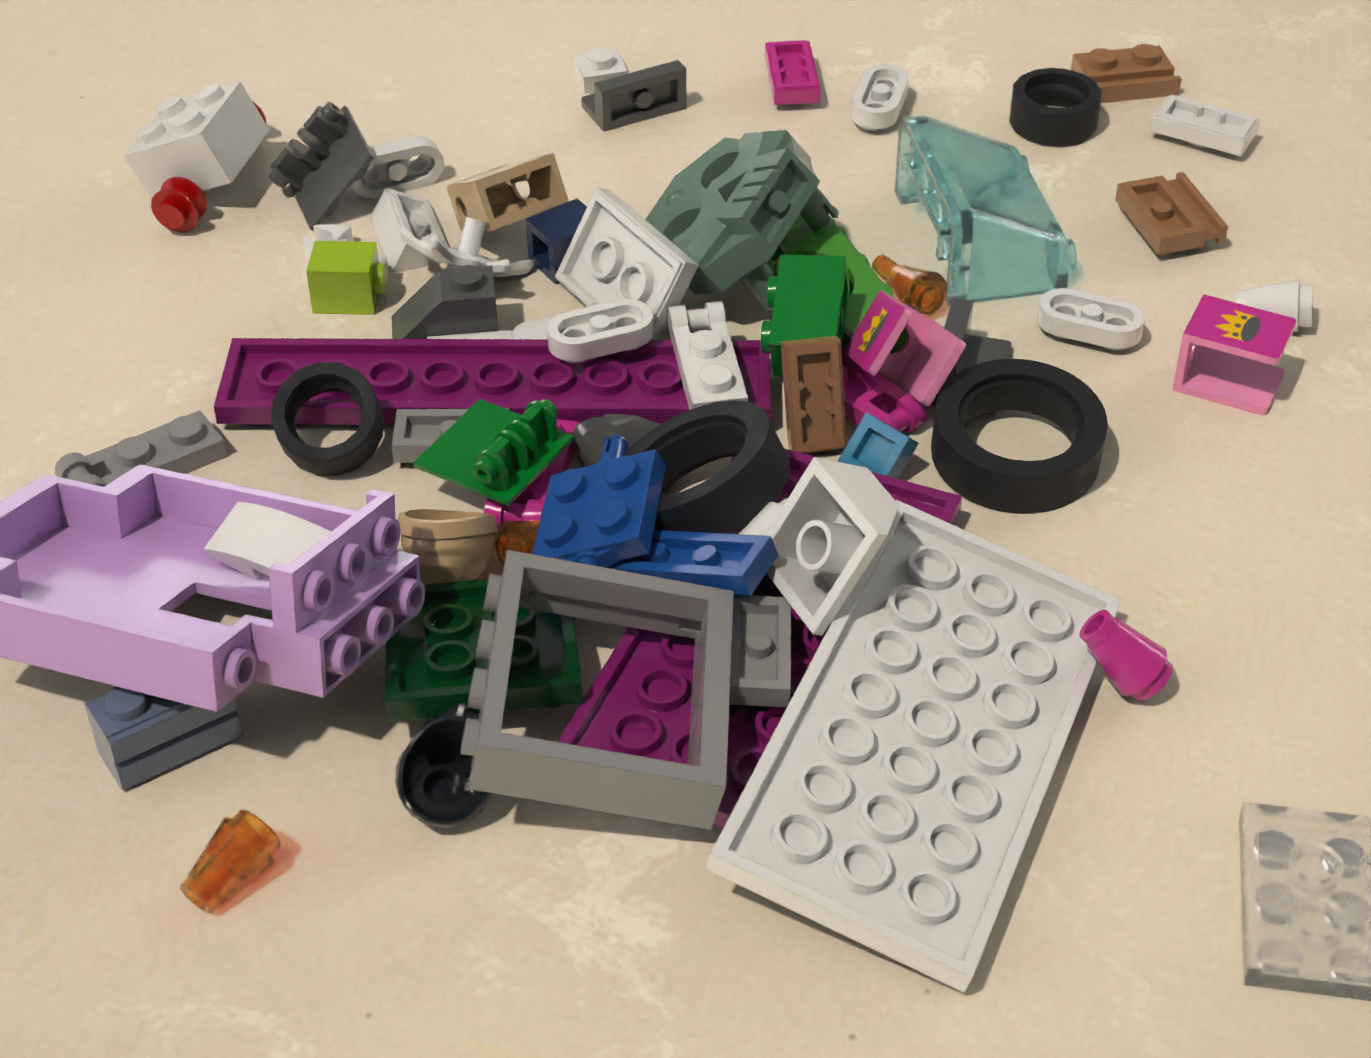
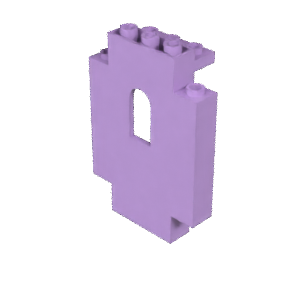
(103, 567)

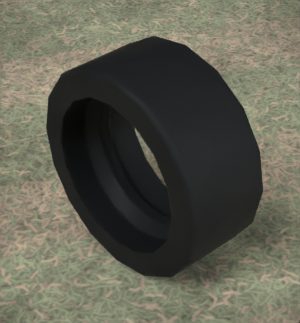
(1051, 124)
(316, 380)

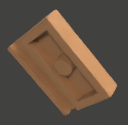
(1129, 72)
(1170, 213)

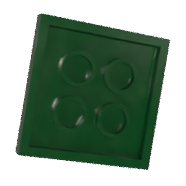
(435, 653)

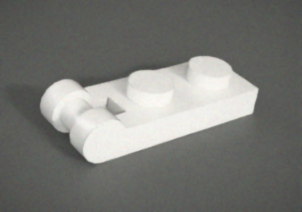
(705, 357)

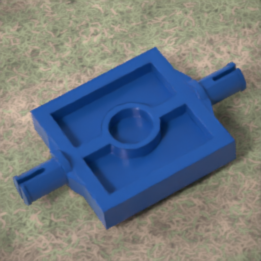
(602, 509)

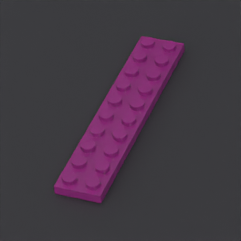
(466, 370)

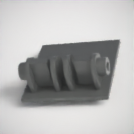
(325, 168)

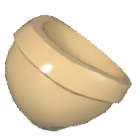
(448, 542)

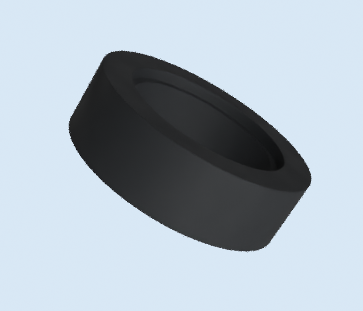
(1010, 483)
(737, 491)

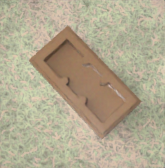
(814, 394)

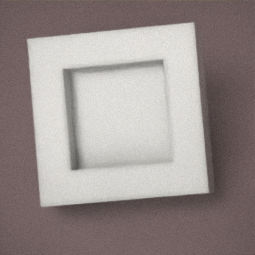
(597, 66)

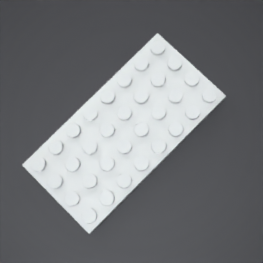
(918, 747)

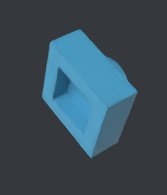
(878, 447)

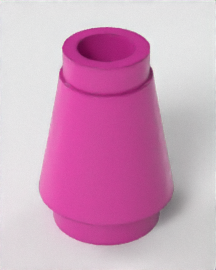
(1128, 657)

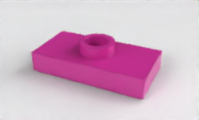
(792, 72)

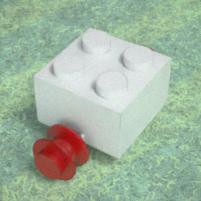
(195, 148)

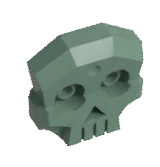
(737, 208)

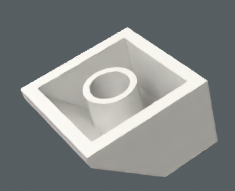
(828, 537)

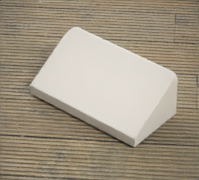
(414, 213)

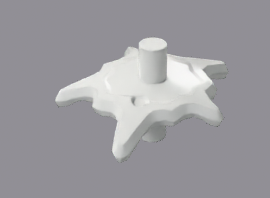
(465, 251)

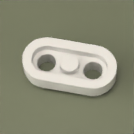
(879, 97)
(395, 170)
(1090, 318)
(600, 330)

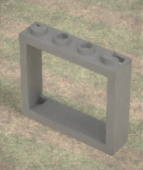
(588, 775)

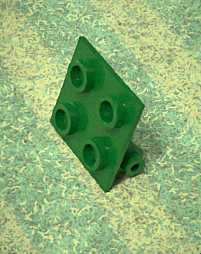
(497, 449)

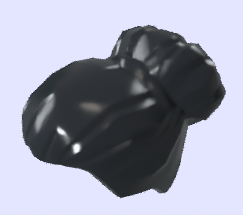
(435, 775)

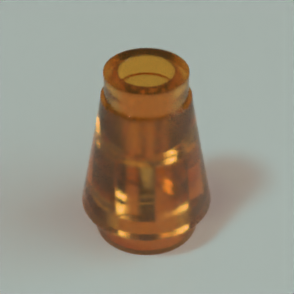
(232, 858)

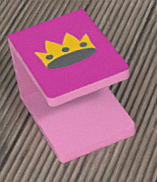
(923, 360)
(1229, 377)

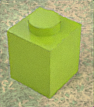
(345, 277)

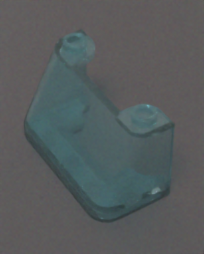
(984, 211)

